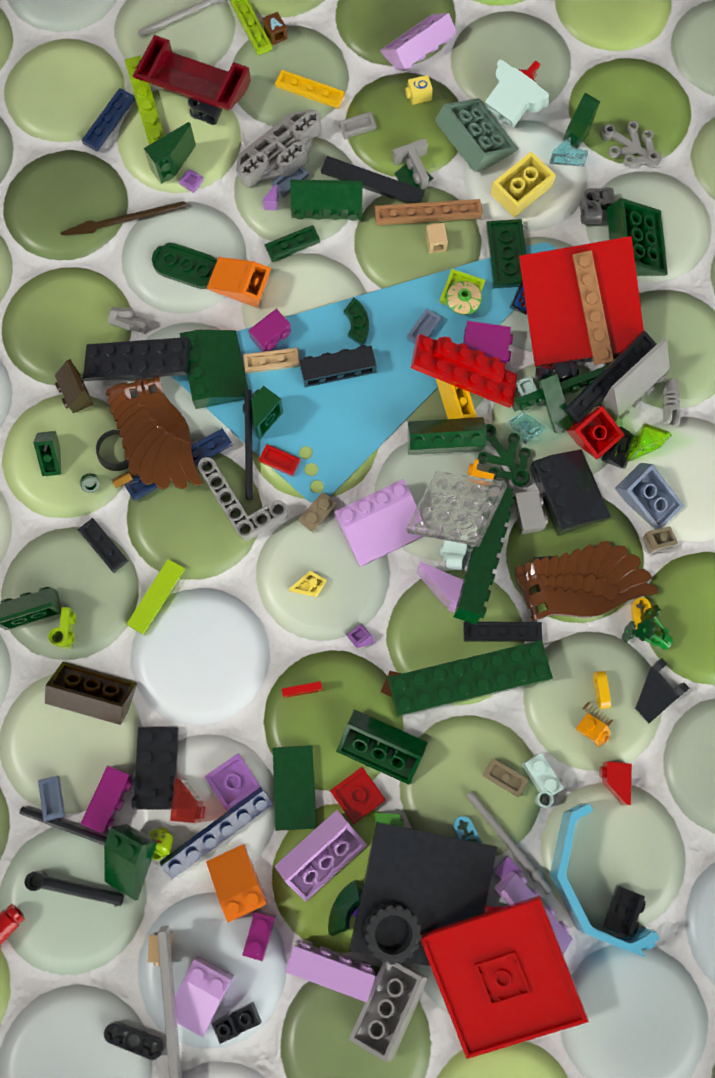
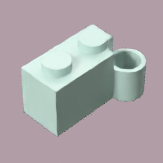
(455, 554)
(542, 778)

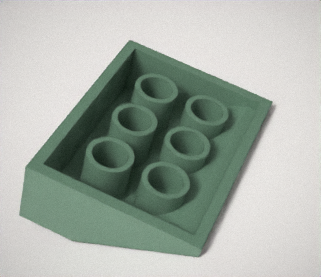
(475, 133)

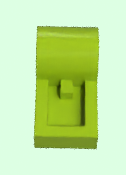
(67, 620)

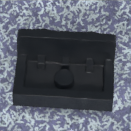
(624, 911)

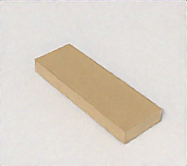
(271, 360)

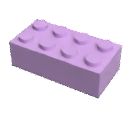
(331, 970)

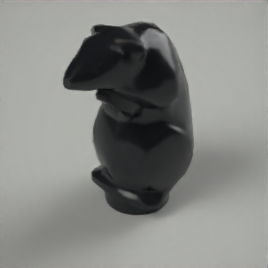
(564, 370)

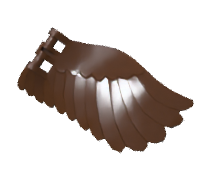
(153, 435)
(583, 582)

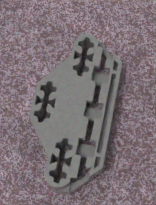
(279, 151)

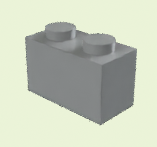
(529, 512)

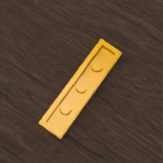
(310, 89)

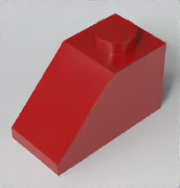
(617, 779)

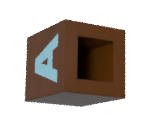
(274, 28)

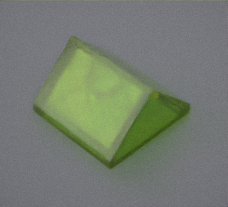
(647, 440)

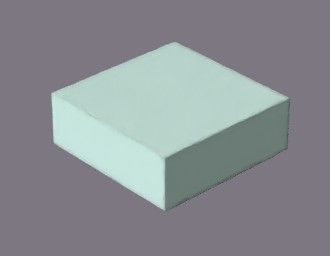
(525, 386)

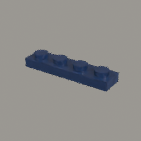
(108, 119)

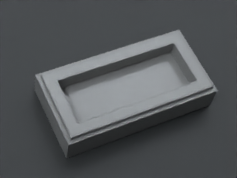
(357, 125)

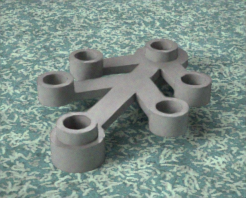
(632, 146)

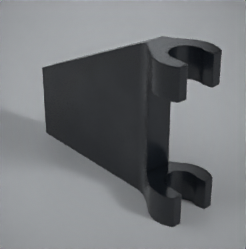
(657, 693)

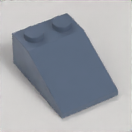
(649, 495)

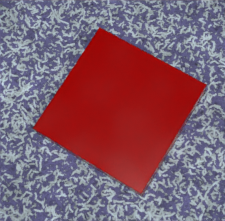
(357, 795)

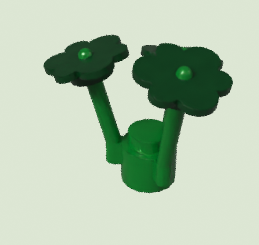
(645, 630)

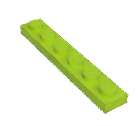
(145, 102)

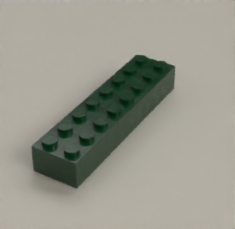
(469, 678)

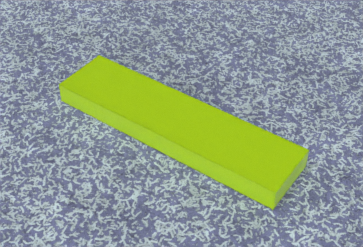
(251, 26)
(155, 596)

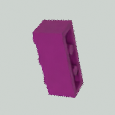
(107, 800)

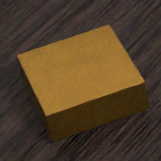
(122, 479)

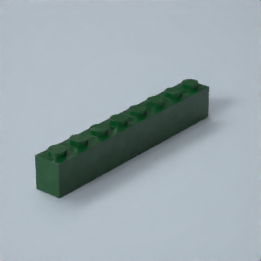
(481, 565)

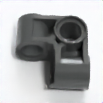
(600, 199)

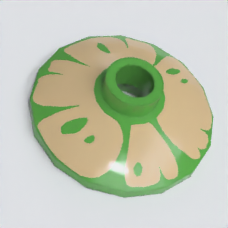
(460, 304)

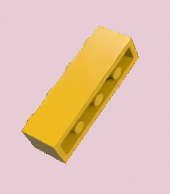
(456, 401)

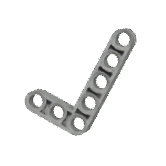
(234, 505)

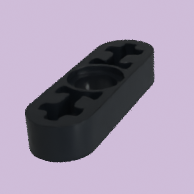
(146, 1052)

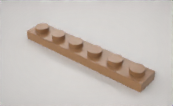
(428, 212)
(592, 307)

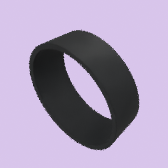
(113, 467)

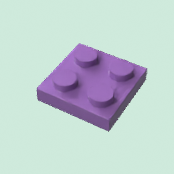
(232, 781)

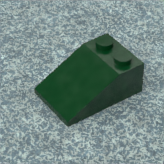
(170, 152)
(127, 859)

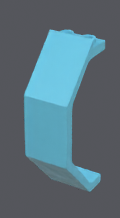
(643, 938)

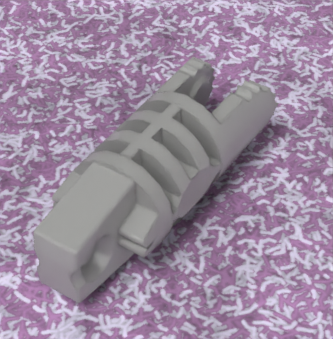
(671, 402)

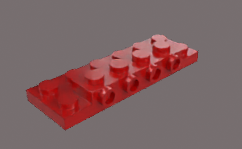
(464, 368)

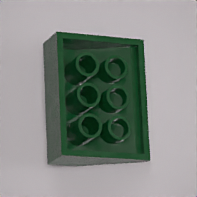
(646, 229)
(215, 367)

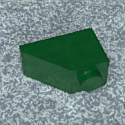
(48, 453)

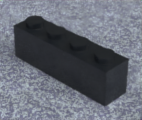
(338, 365)

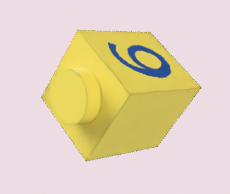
(419, 90)

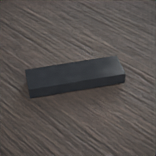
(103, 545)

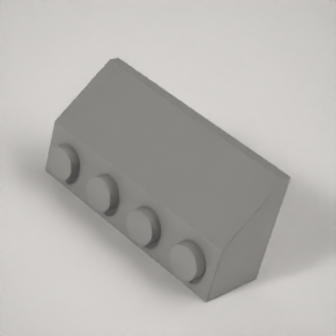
(388, 1010)

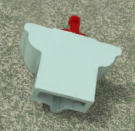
(516, 93)

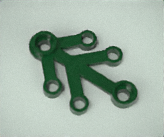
(506, 459)

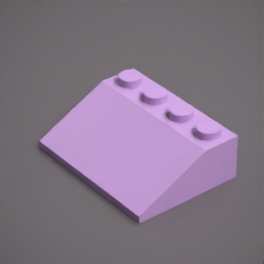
(378, 522)

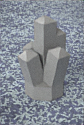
(126, 319)

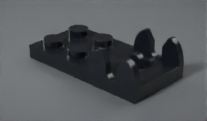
(155, 768)

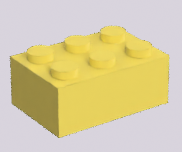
(522, 184)

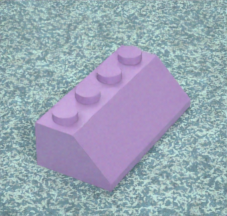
(419, 41)
(320, 856)
(513, 890)

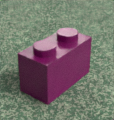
(270, 331)
(259, 935)

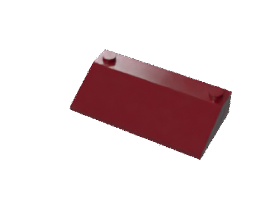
(191, 77)

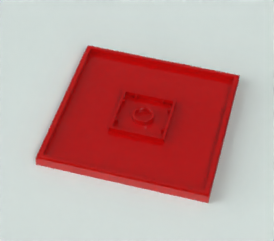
(555, 302)
(503, 977)

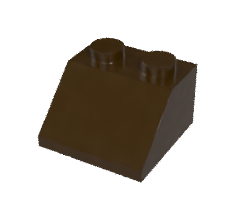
(73, 387)

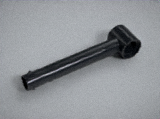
(74, 889)

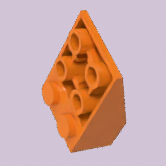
(240, 280)

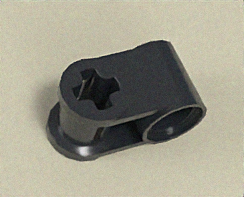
(204, 111)

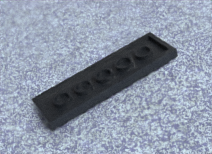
(137, 359)

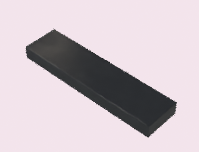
(502, 632)

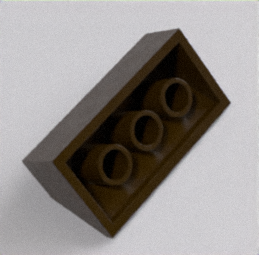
(90, 693)

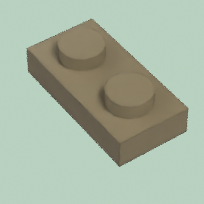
(317, 512)
(505, 777)

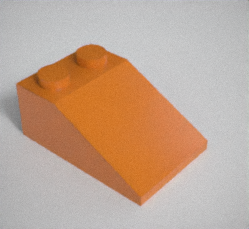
(236, 883)

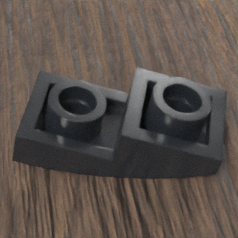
(236, 1022)

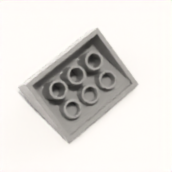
(637, 382)

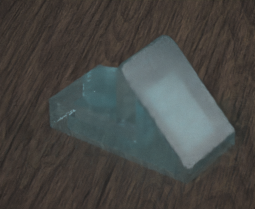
(565, 156)
(527, 427)

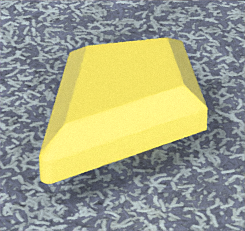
(309, 585)

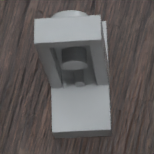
(410, 154)

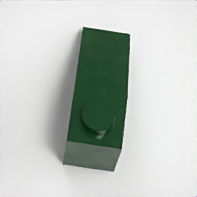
(582, 120)

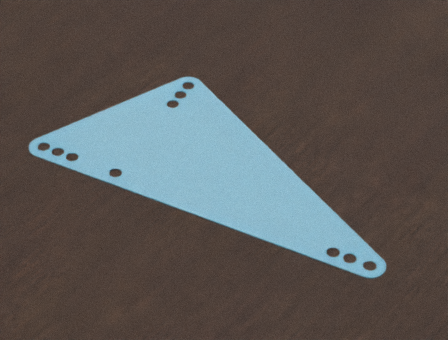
(356, 415)

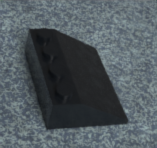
(569, 491)

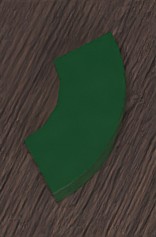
(359, 321)
(343, 908)

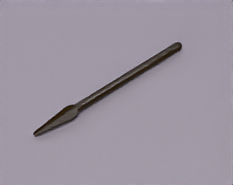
(91, 226)

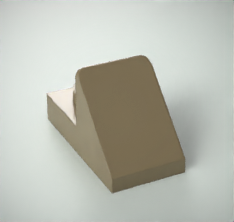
(659, 539)

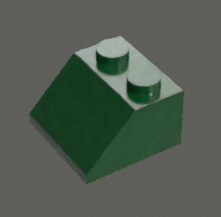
(266, 410)

